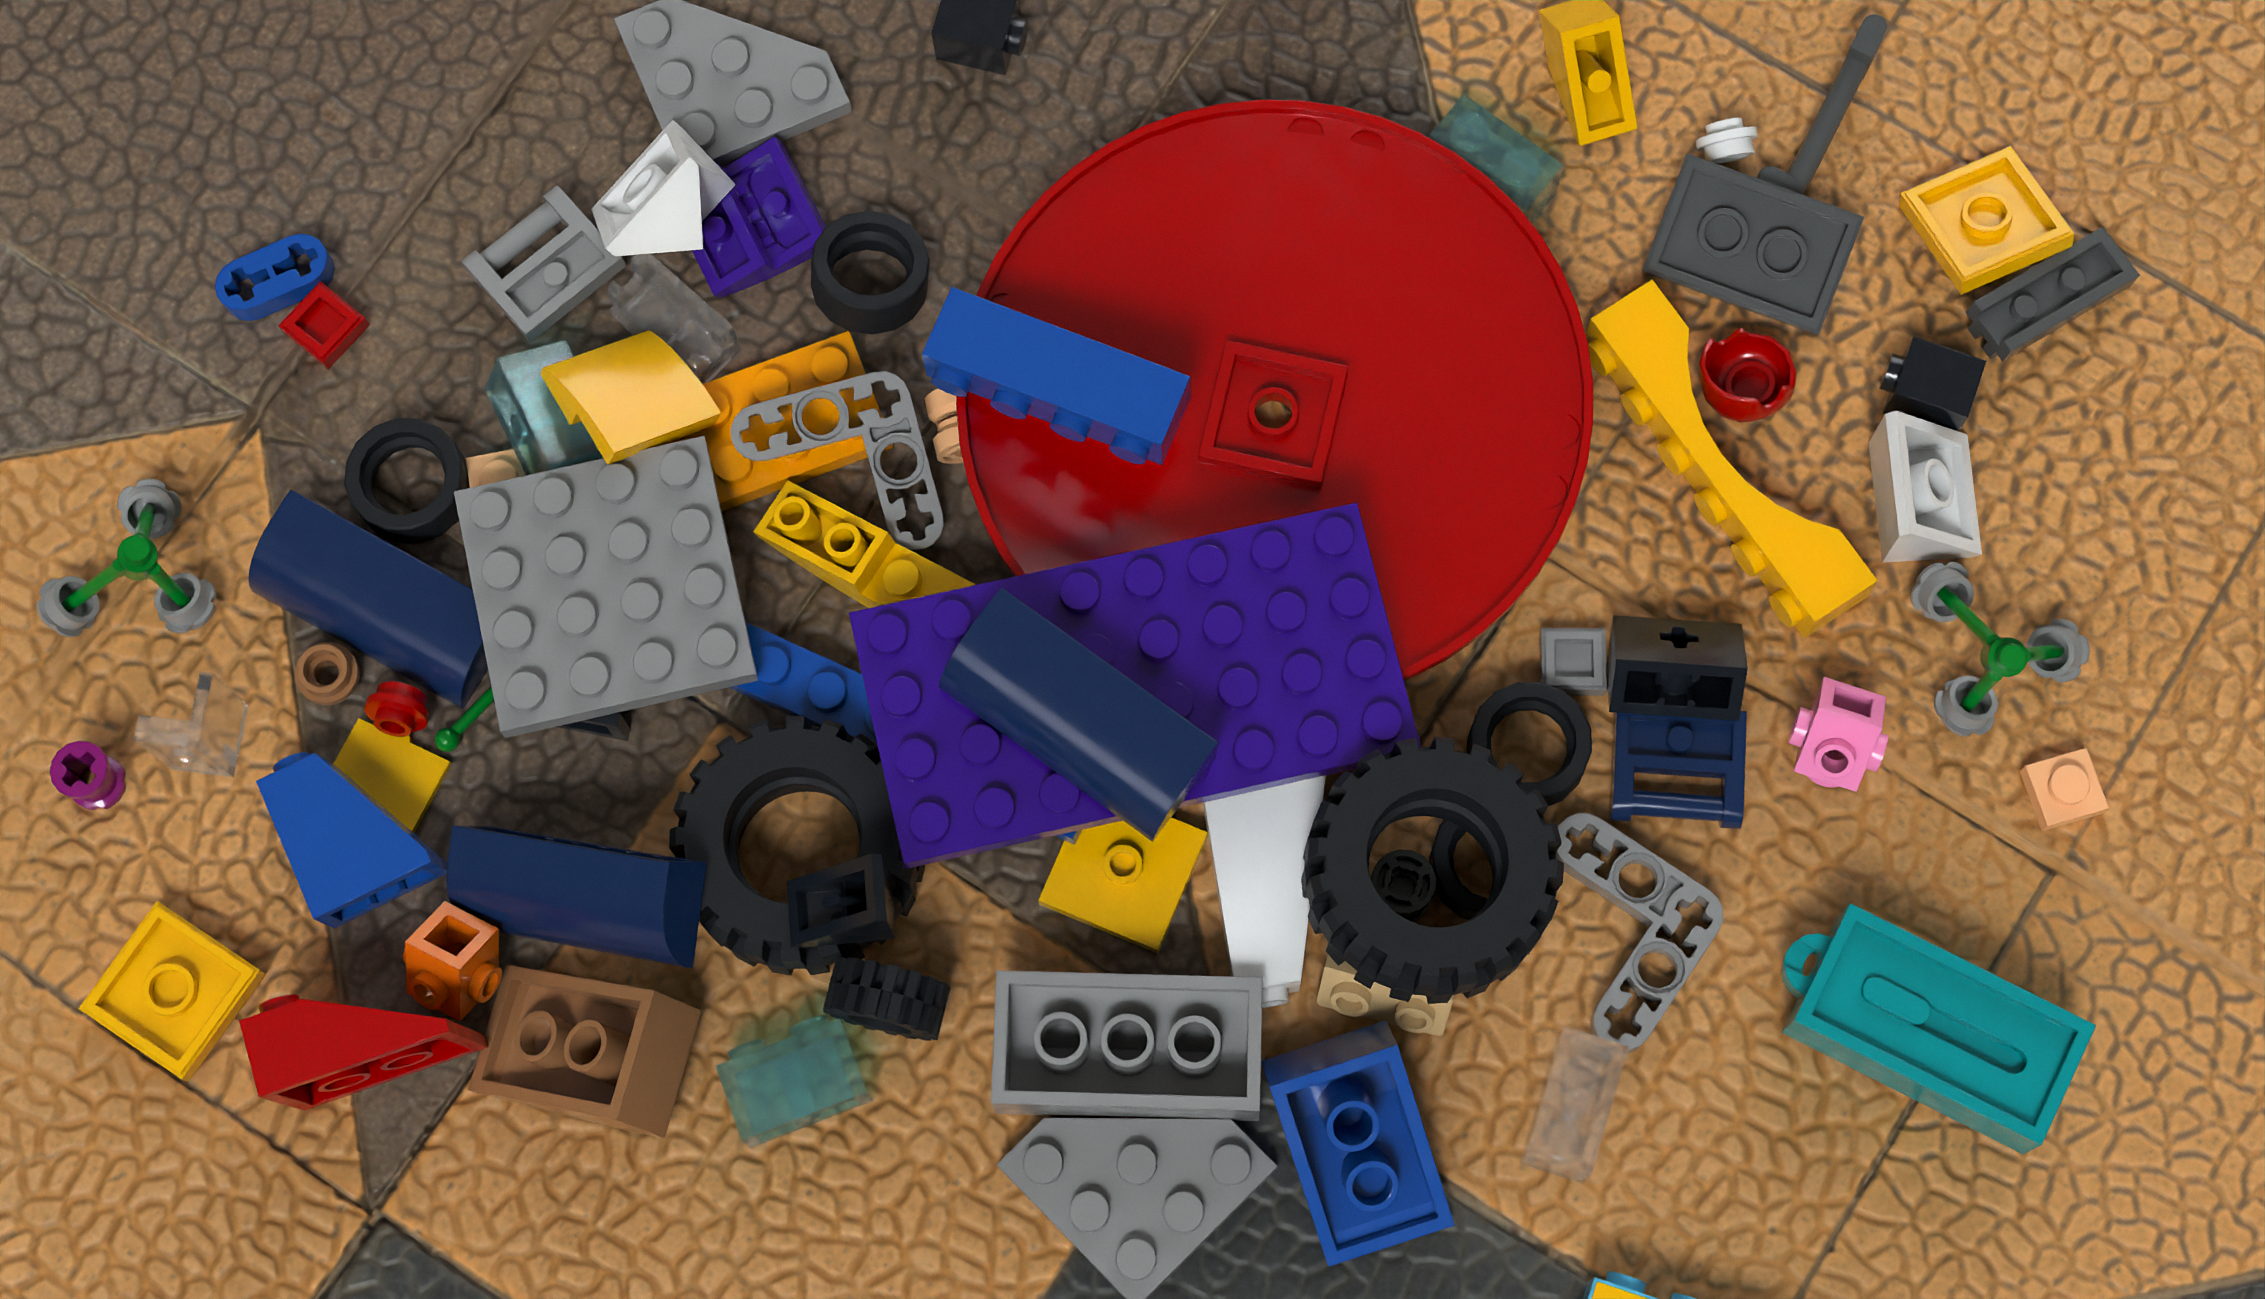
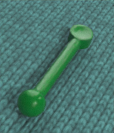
(449, 738)

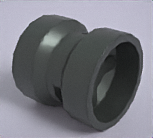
(1399, 891)

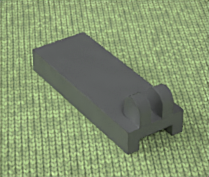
(2050, 295)

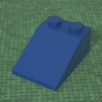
(1358, 1143)

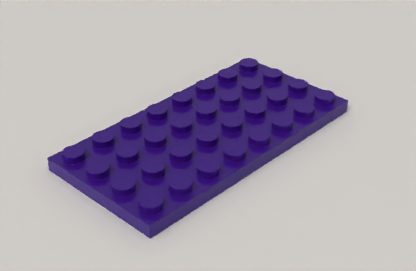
(1245, 632)

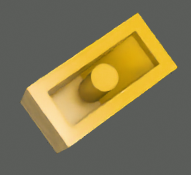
(1589, 68)

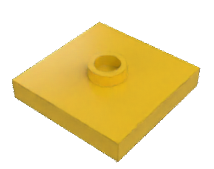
(1986, 220)
(1124, 879)
(172, 991)

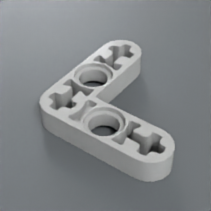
(876, 435)
(1654, 911)

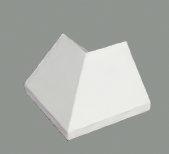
(662, 198)

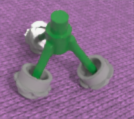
(180, 600)
(1970, 701)

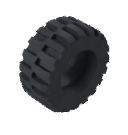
(744, 782)
(1469, 794)

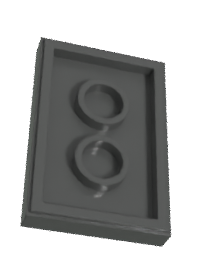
(1752, 244)

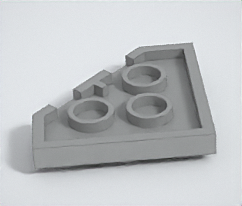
(728, 78)
(1137, 1189)

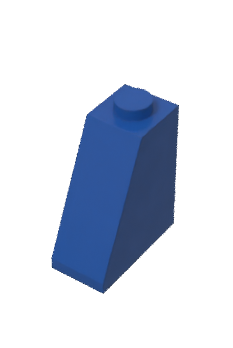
(342, 841)

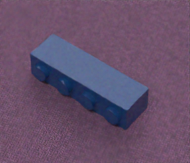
(1056, 377)

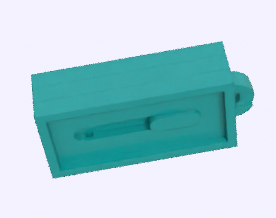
(1934, 1027)

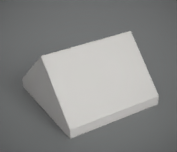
(1923, 490)

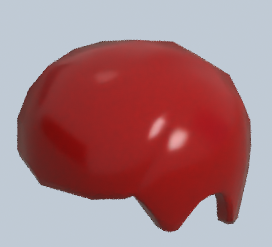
(1746, 376)

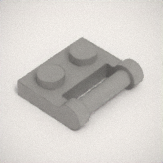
(555, 275)

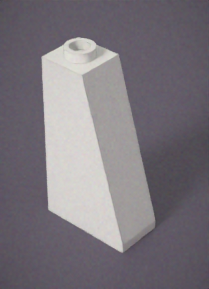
(1258, 871)

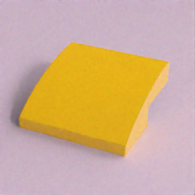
(631, 395)

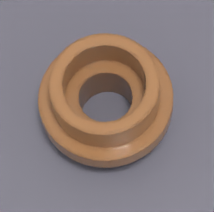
(318, 658)

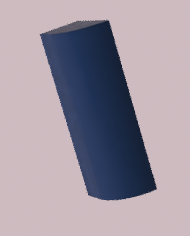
(371, 597)
(1077, 714)
(578, 892)

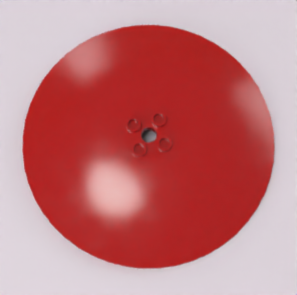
(1318, 271)

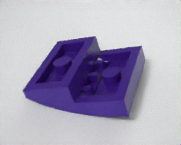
(760, 224)

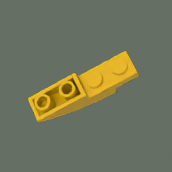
(849, 551)

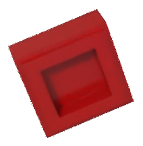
(324, 325)

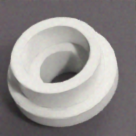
(1727, 141)

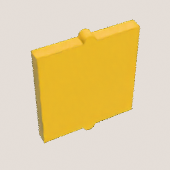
(392, 771)

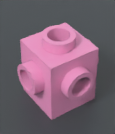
(1839, 735)

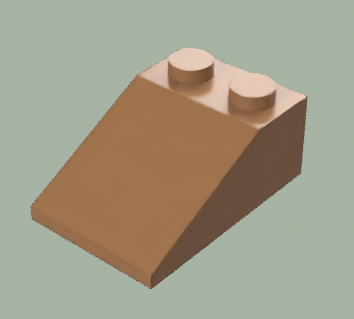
(586, 1049)

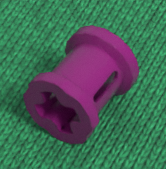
(70, 765)

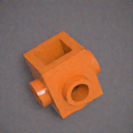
(452, 961)

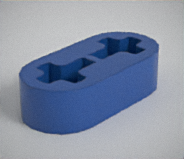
(274, 277)

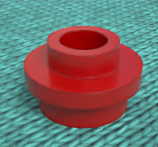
(397, 709)

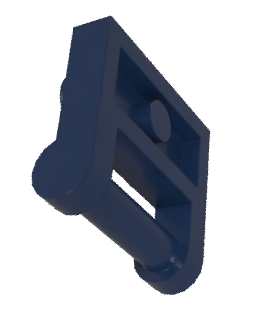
(1680, 749)

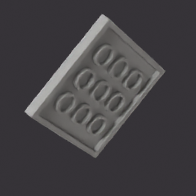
(604, 587)

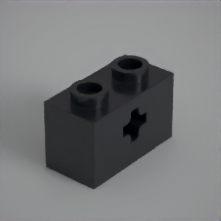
(1676, 668)

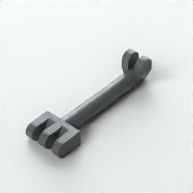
(1832, 110)

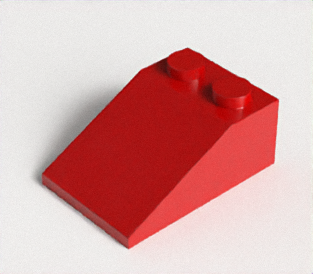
(325, 1051)

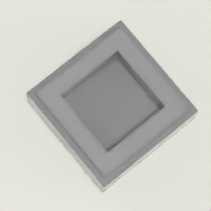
(1574, 660)

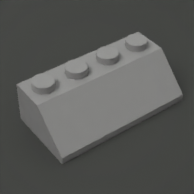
(1127, 1045)

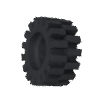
(886, 998)

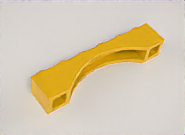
(1801, 562)

